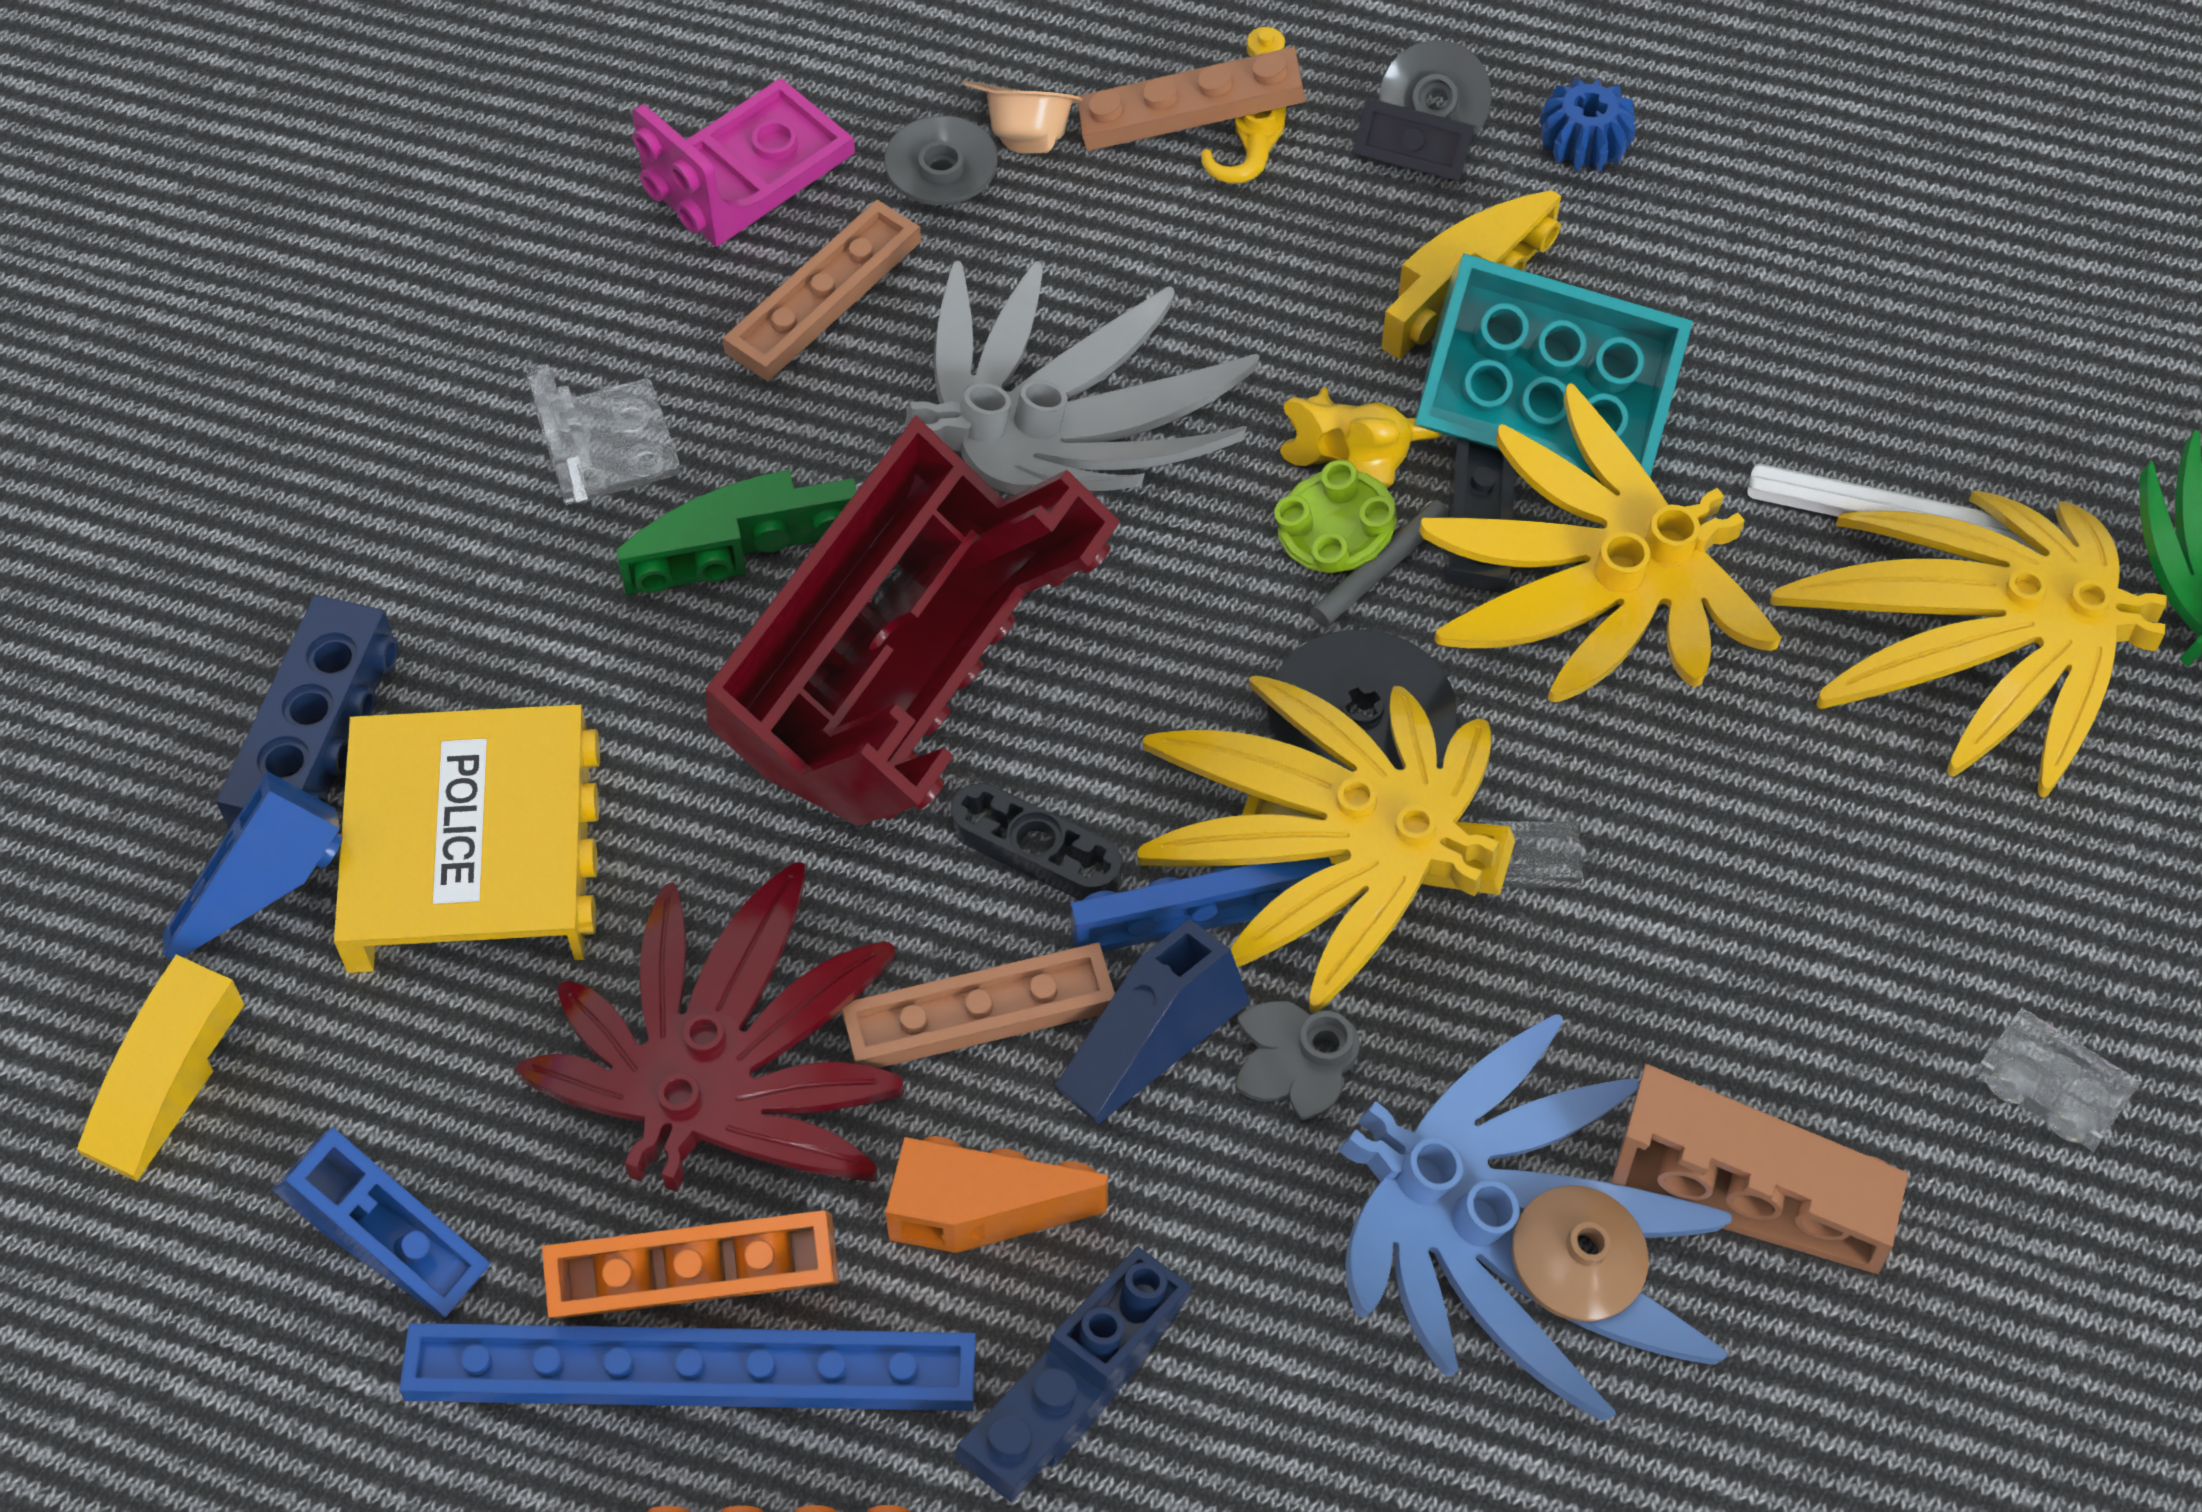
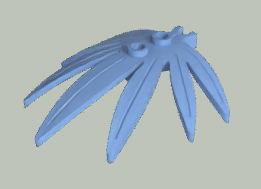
(1449, 1201)

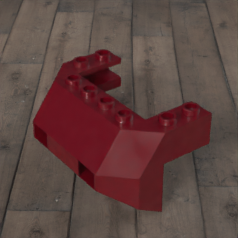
(843, 691)

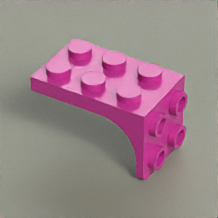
(740, 161)

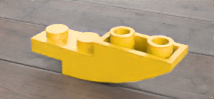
(1500, 234)

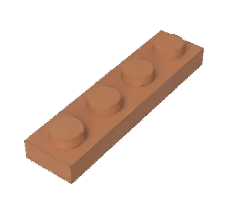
(1191, 99)
(821, 290)
(978, 1007)

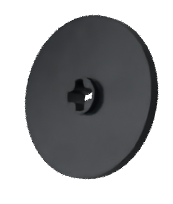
(1362, 670)

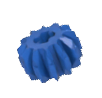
(1587, 124)

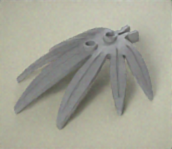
(1033, 430)

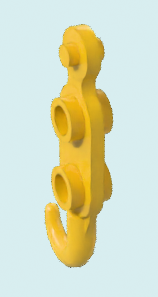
(1257, 130)

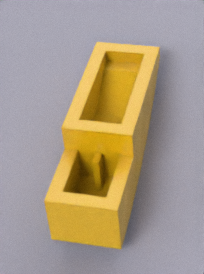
(159, 1067)

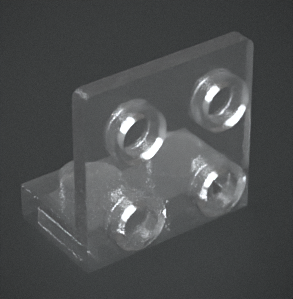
(602, 437)

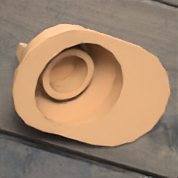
(1027, 119)

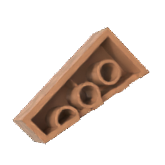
(1762, 1170)

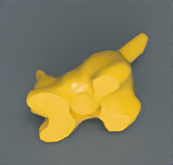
(1366, 435)

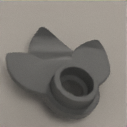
(1287, 1059)

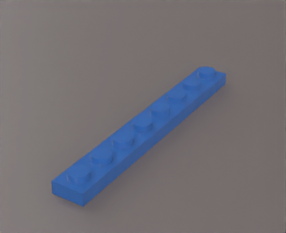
(689, 1367)

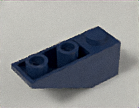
(1155, 1018)

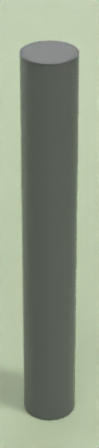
(1370, 573)

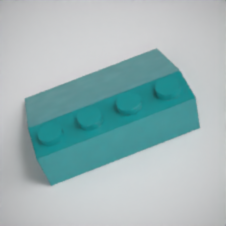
(1520, 338)

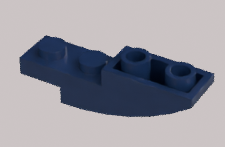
(1076, 1377)

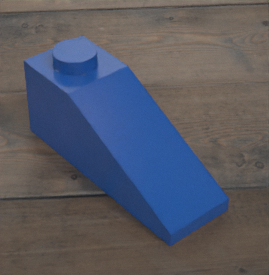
(259, 860)
(380, 1223)

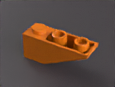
(975, 1198)

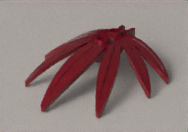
(698, 1065)

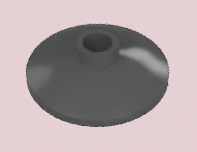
(1444, 68)
(941, 160)

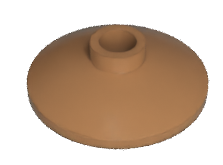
(1560, 1272)

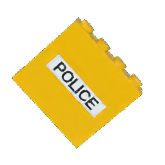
(466, 829)

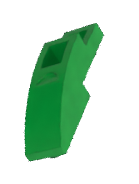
(714, 531)

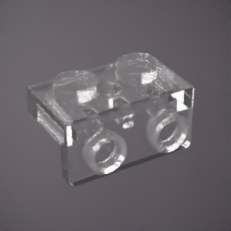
(2056, 1079)

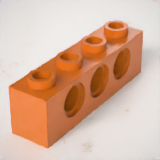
(690, 1264)

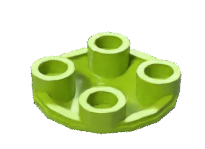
(1336, 519)

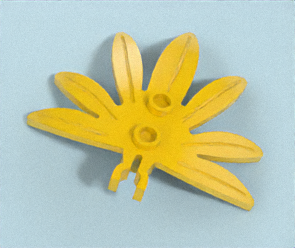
(1638, 561)
(2054, 599)
(1381, 817)

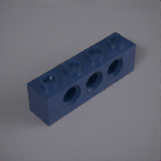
(306, 690)

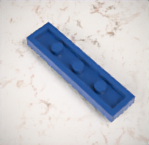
(1209, 900)

